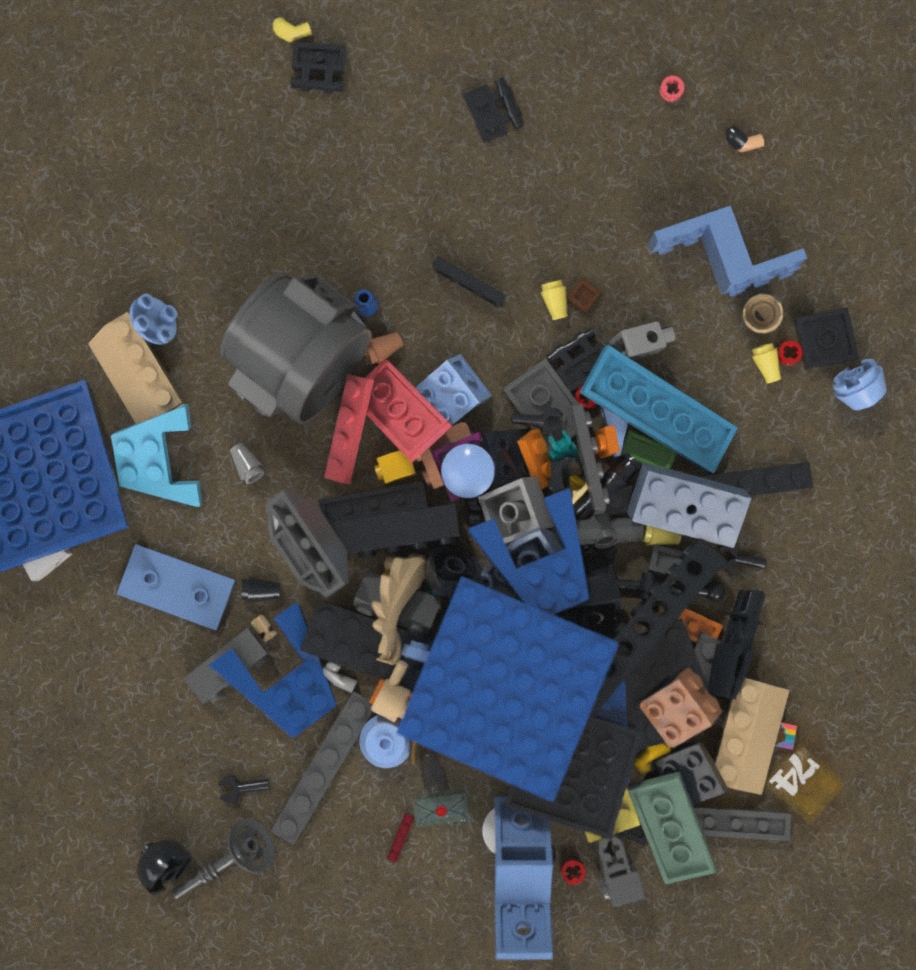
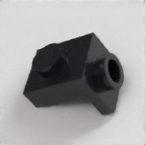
(561, 474)

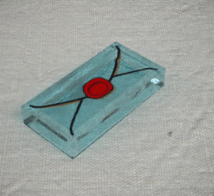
(441, 809)

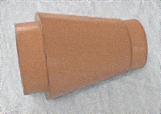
(383, 347)

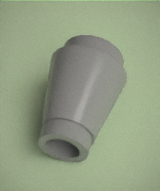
(247, 464)

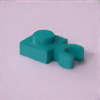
(562, 448)

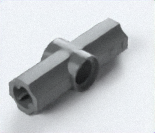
(606, 532)

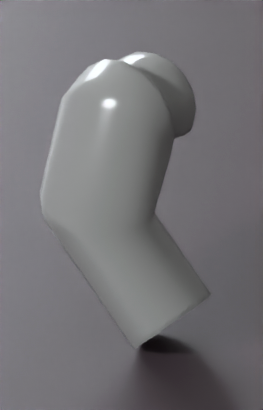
(338, 679)

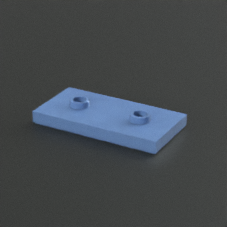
(176, 587)

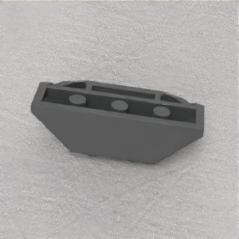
(307, 542)

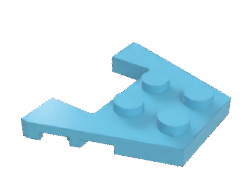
(144, 458)

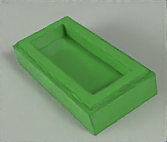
(647, 450)

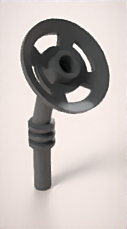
(243, 850)

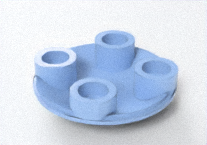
(153, 319)
(468, 470)

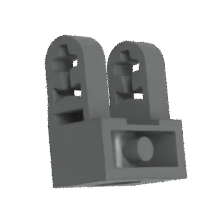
(619, 877)

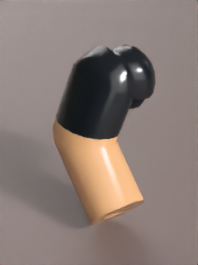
(741, 142)

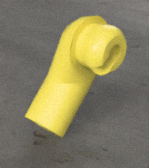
(289, 32)

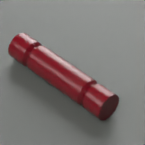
(400, 837)

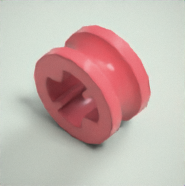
(680, 88)

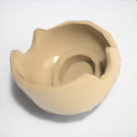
(768, 308)

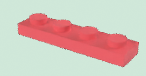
(348, 429)

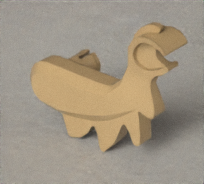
(395, 592)

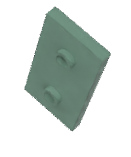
(672, 828)

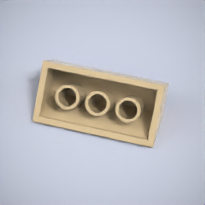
(135, 370)
(750, 735)

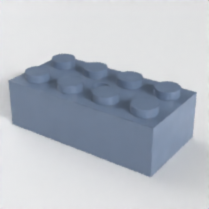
(663, 499)

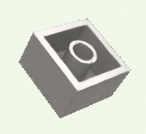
(516, 508)

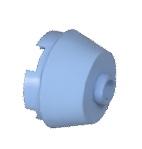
(860, 386)
(382, 744)

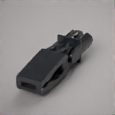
(734, 651)

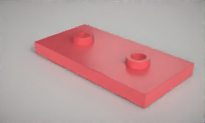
(403, 412)

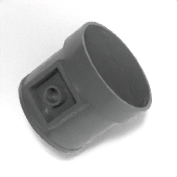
(293, 346)

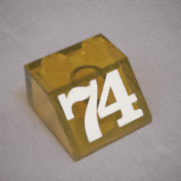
(804, 783)

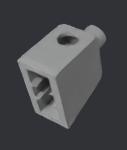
(636, 340)

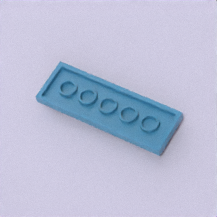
(658, 409)

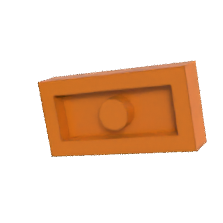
(606, 442)
(536, 456)
(697, 623)

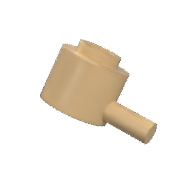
(393, 697)

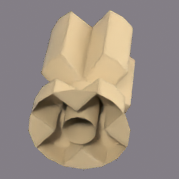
(262, 626)

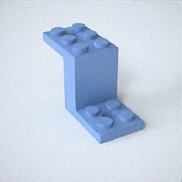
(726, 251)
(522, 884)

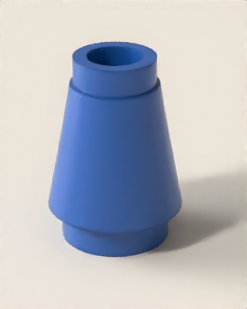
(368, 308)

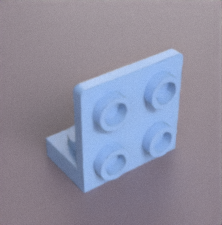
(454, 389)

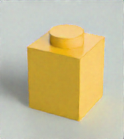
(394, 467)

